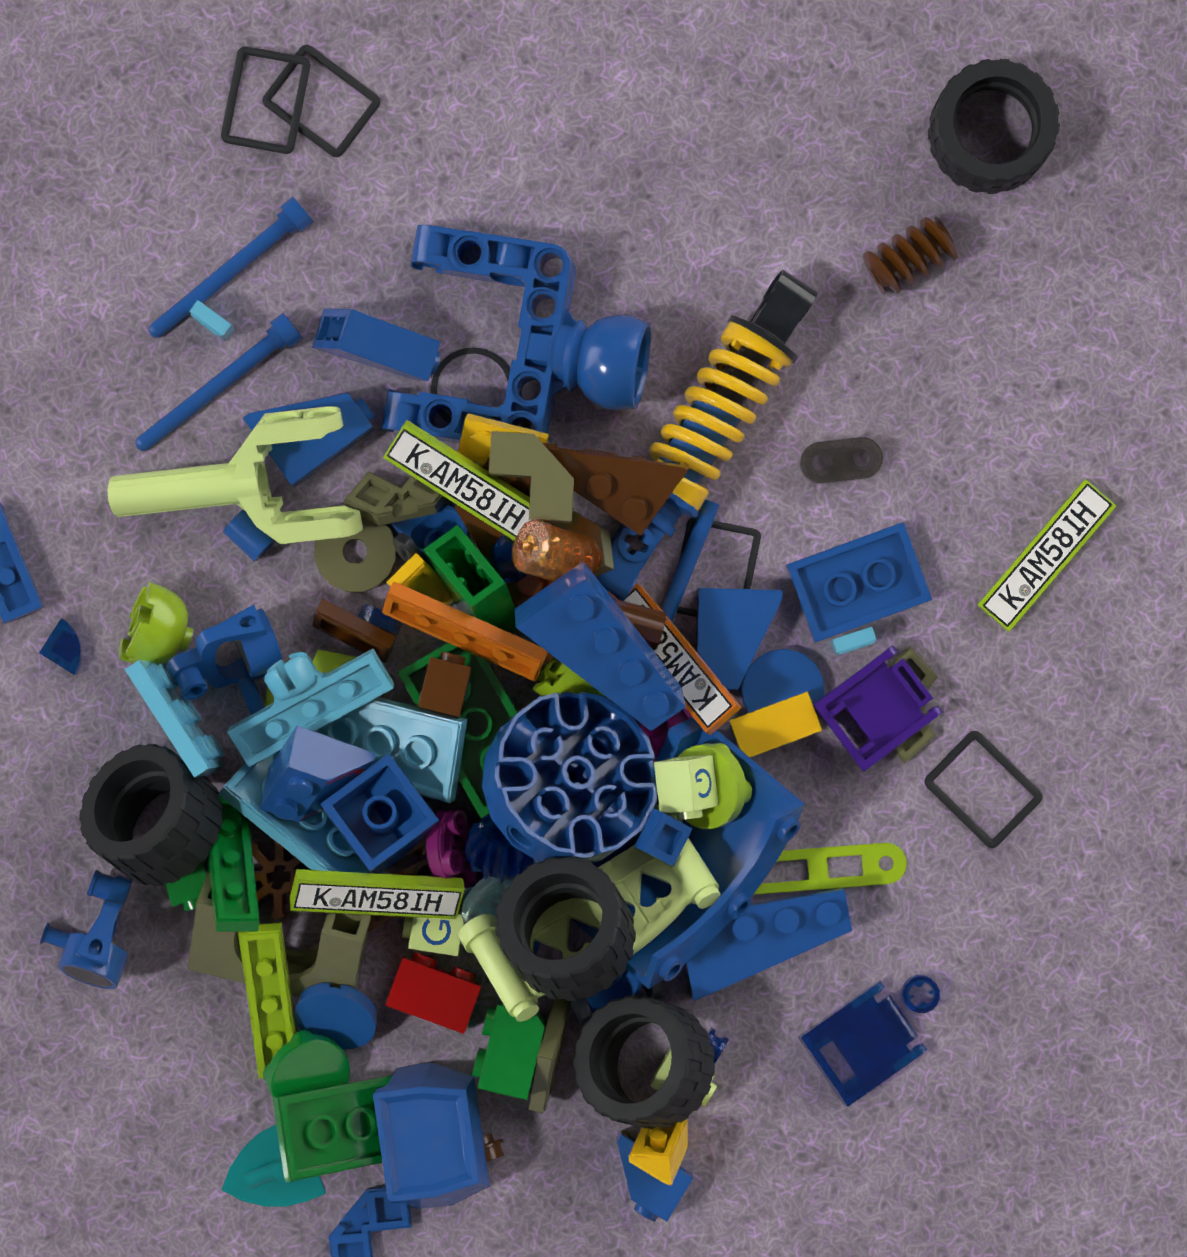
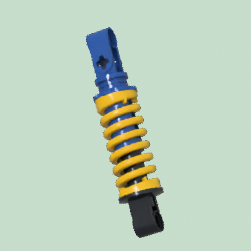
(714, 416)

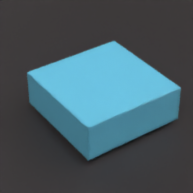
(211, 321)
(853, 641)

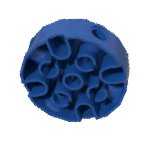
(580, 739)

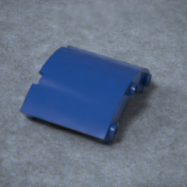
(734, 854)

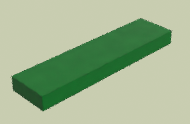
(233, 875)

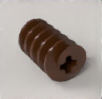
(910, 254)

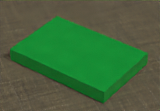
(328, 1129)

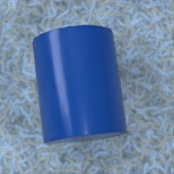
(247, 536)

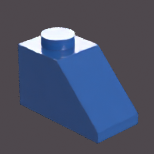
(652, 1196)

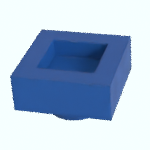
(663, 837)

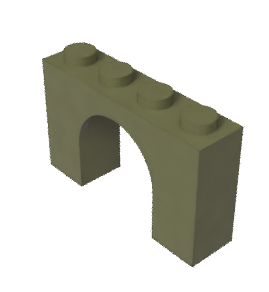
(332, 960)

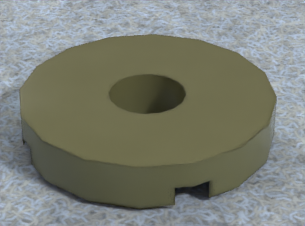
(357, 576)

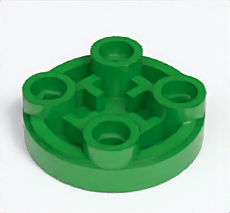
(306, 1064)

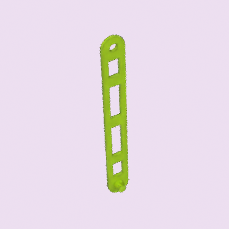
(818, 868)

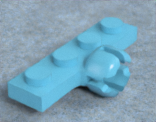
(307, 700)

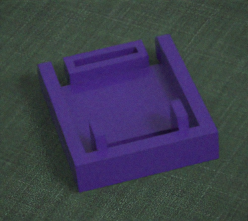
(882, 704)

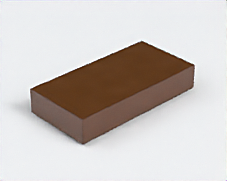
(353, 630)

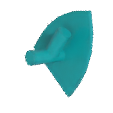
(259, 1177)

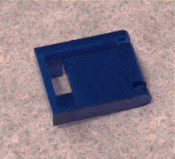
(870, 1039)

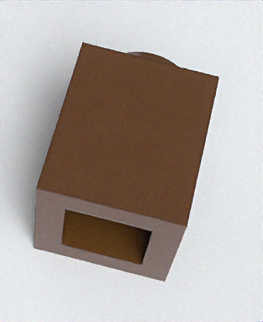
(445, 684)

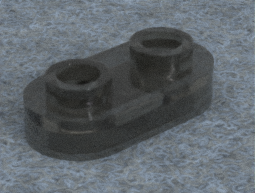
(840, 460)

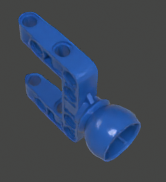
(603, 359)

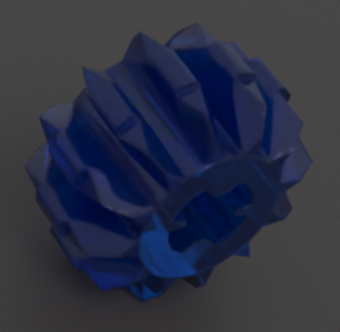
(492, 852)

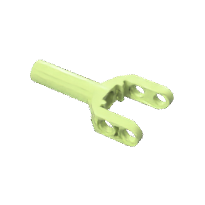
(243, 483)

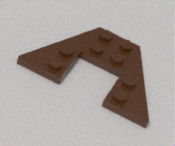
(619, 485)

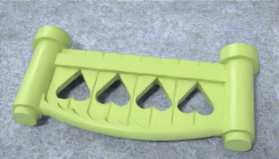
(689, 882)

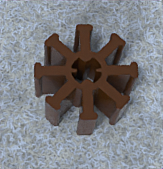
(264, 876)

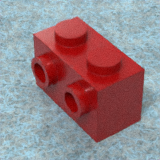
(434, 992)

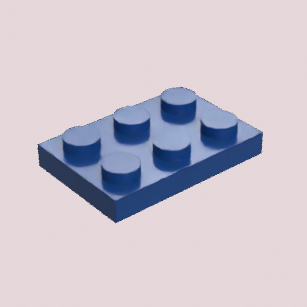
(858, 582)

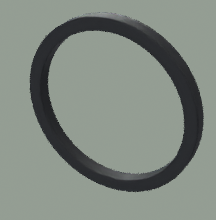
(449, 358)

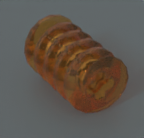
(552, 551)

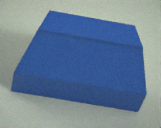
(430, 1136)

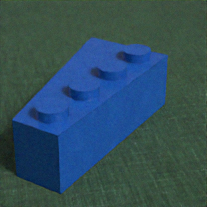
(599, 643)
(767, 936)

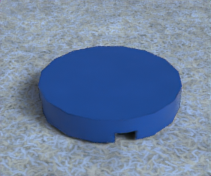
(779, 677)
(337, 1013)

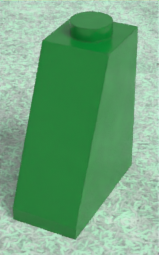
(472, 580)

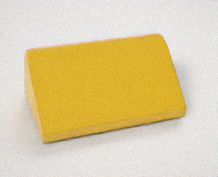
(661, 1151)

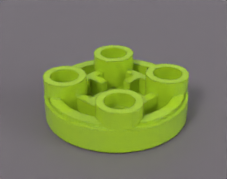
(731, 785)

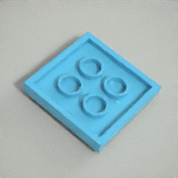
(177, 718)

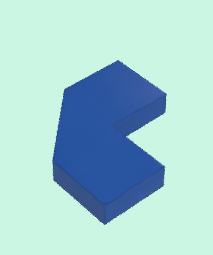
(368, 1214)

